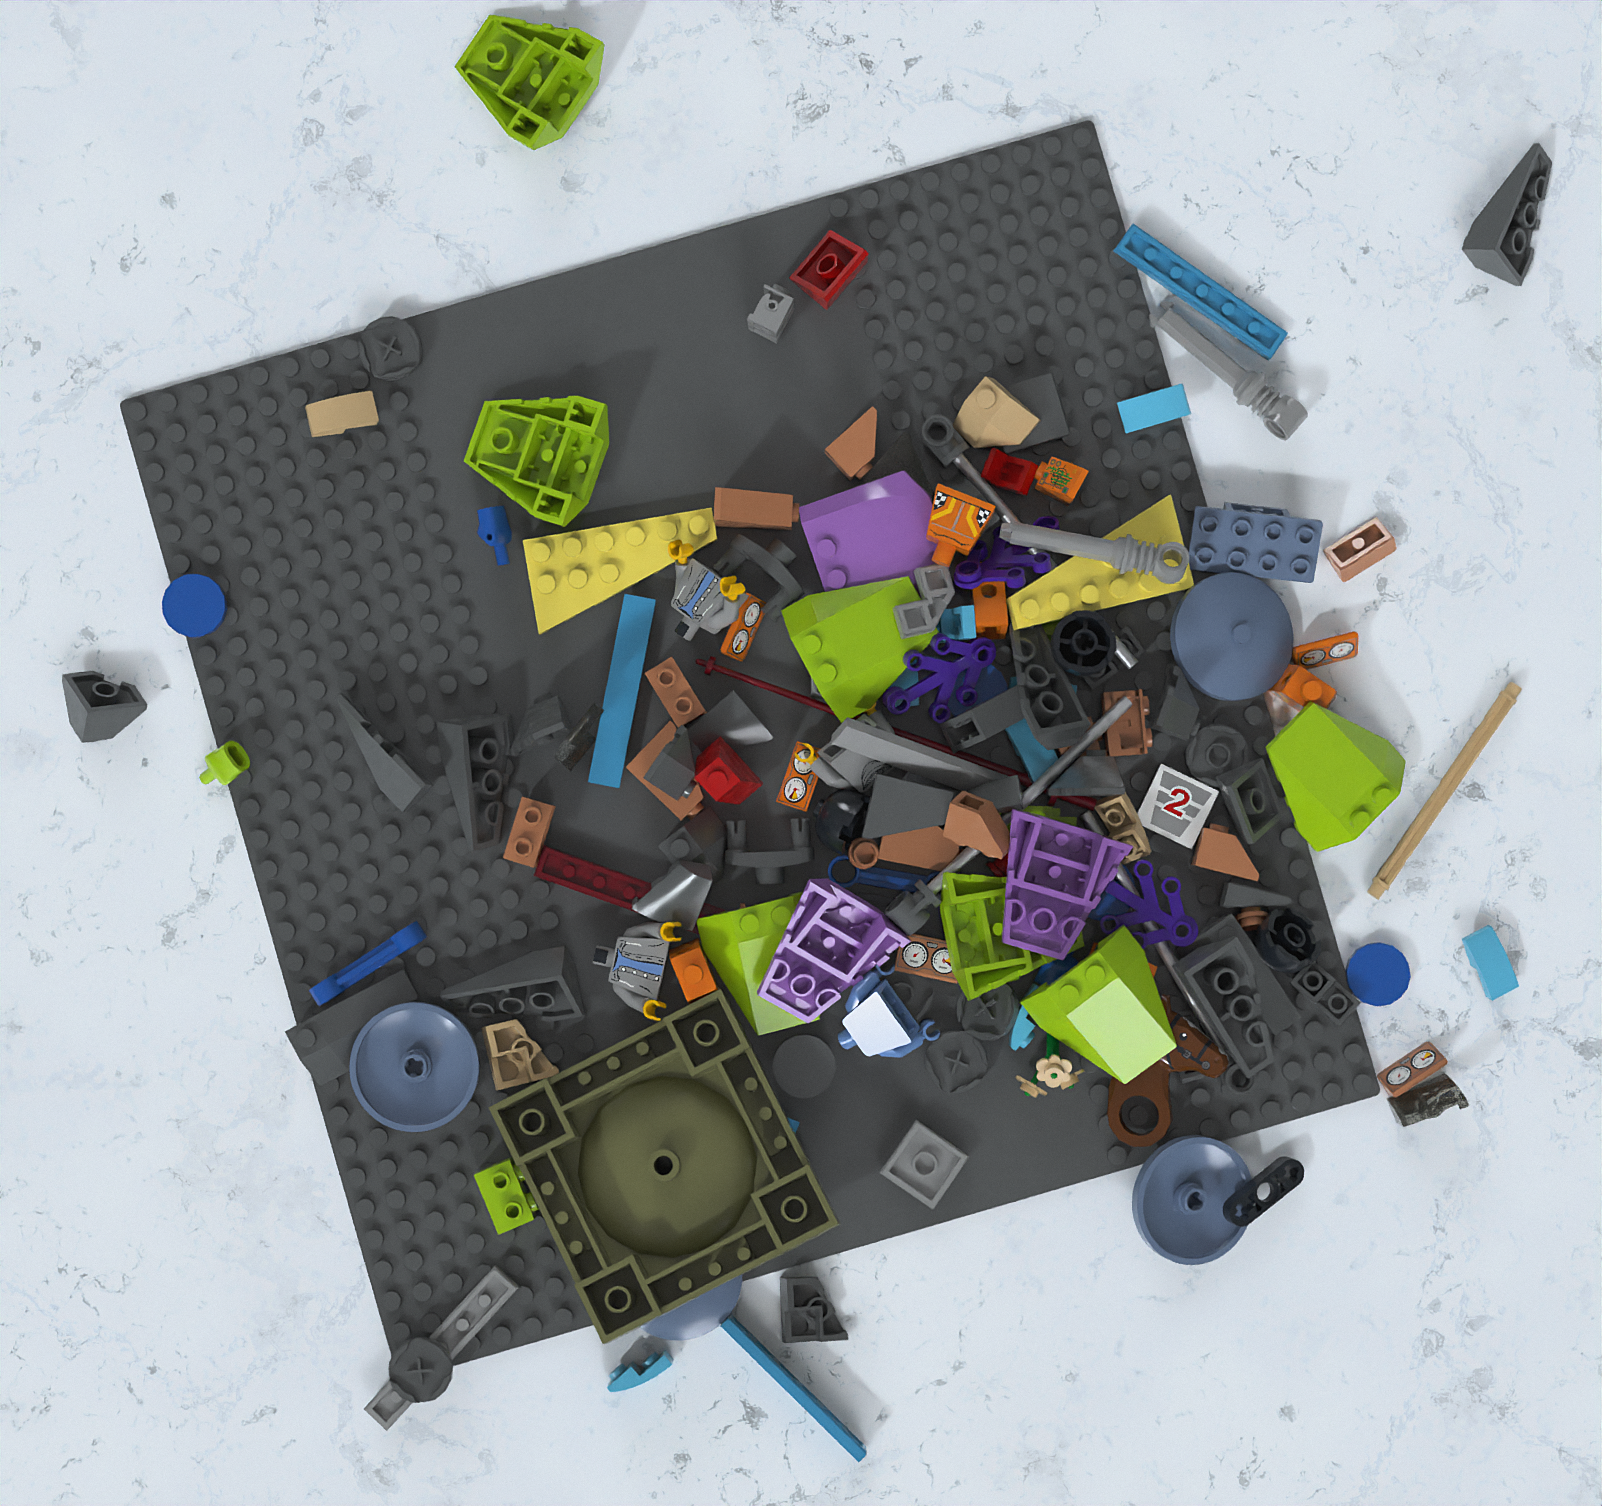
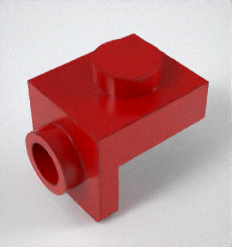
(1009, 472)

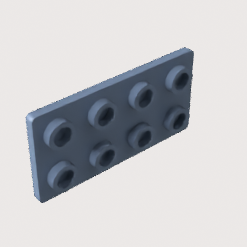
(1254, 542)

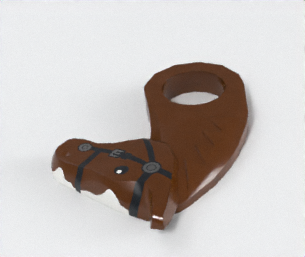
(1192, 1052)

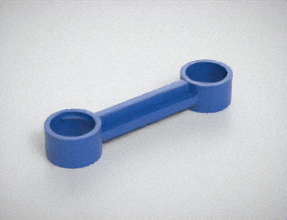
(882, 877)
(368, 963)

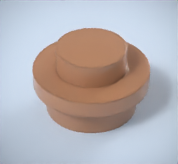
(863, 853)
(1250, 918)

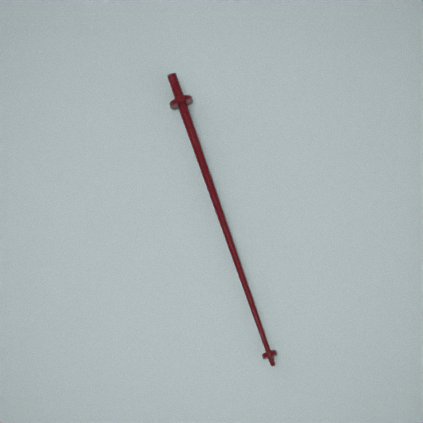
(1083, 801)

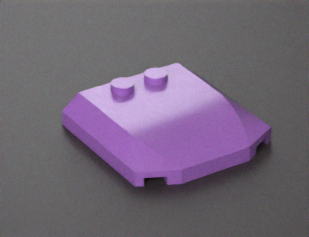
(870, 532)

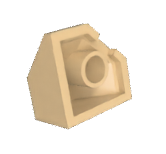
(994, 417)

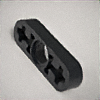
(1277, 1192)

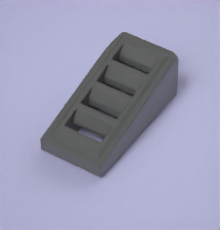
(1246, 896)

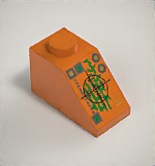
(1059, 479)

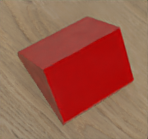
(829, 268)

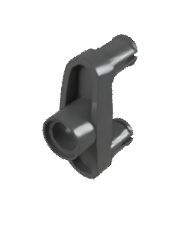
(773, 561)
(769, 865)

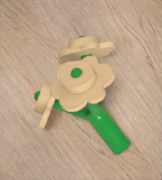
(1051, 1070)

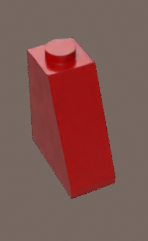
(725, 774)

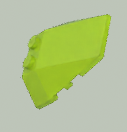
(532, 76)
(542, 452)
(853, 641)
(1334, 775)
(741, 950)
(1107, 1009)

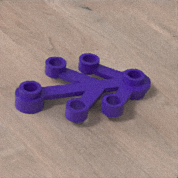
(972, 573)
(944, 675)
(1149, 910)

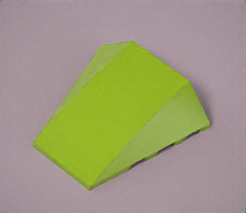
(973, 933)

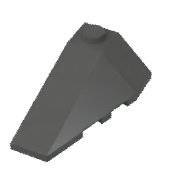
(1504, 228)

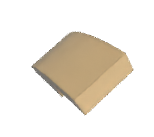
(341, 412)
(1124, 825)

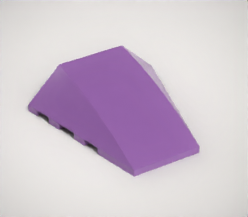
(1054, 881)
(827, 949)

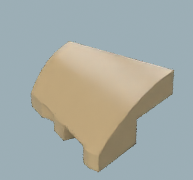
(514, 1055)

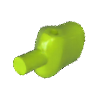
(225, 763)

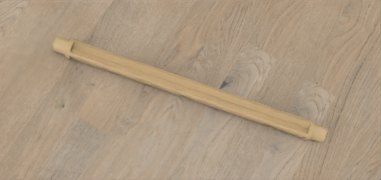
(1444, 790)

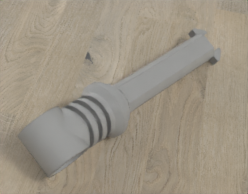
(1250, 388)
(1120, 553)

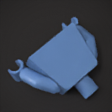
(880, 1020)

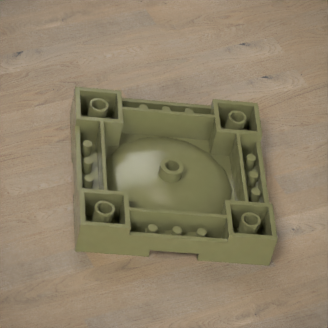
(592, 1157)

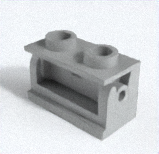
(772, 313)

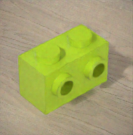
(506, 1195)

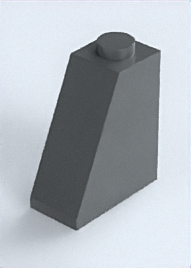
(983, 720)
(903, 807)

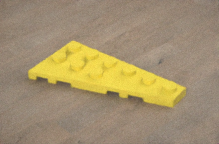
(593, 564)
(1095, 584)

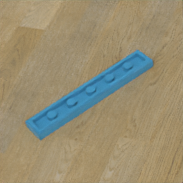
(1200, 292)
(622, 691)
(794, 1387)

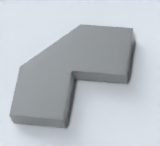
(923, 615)

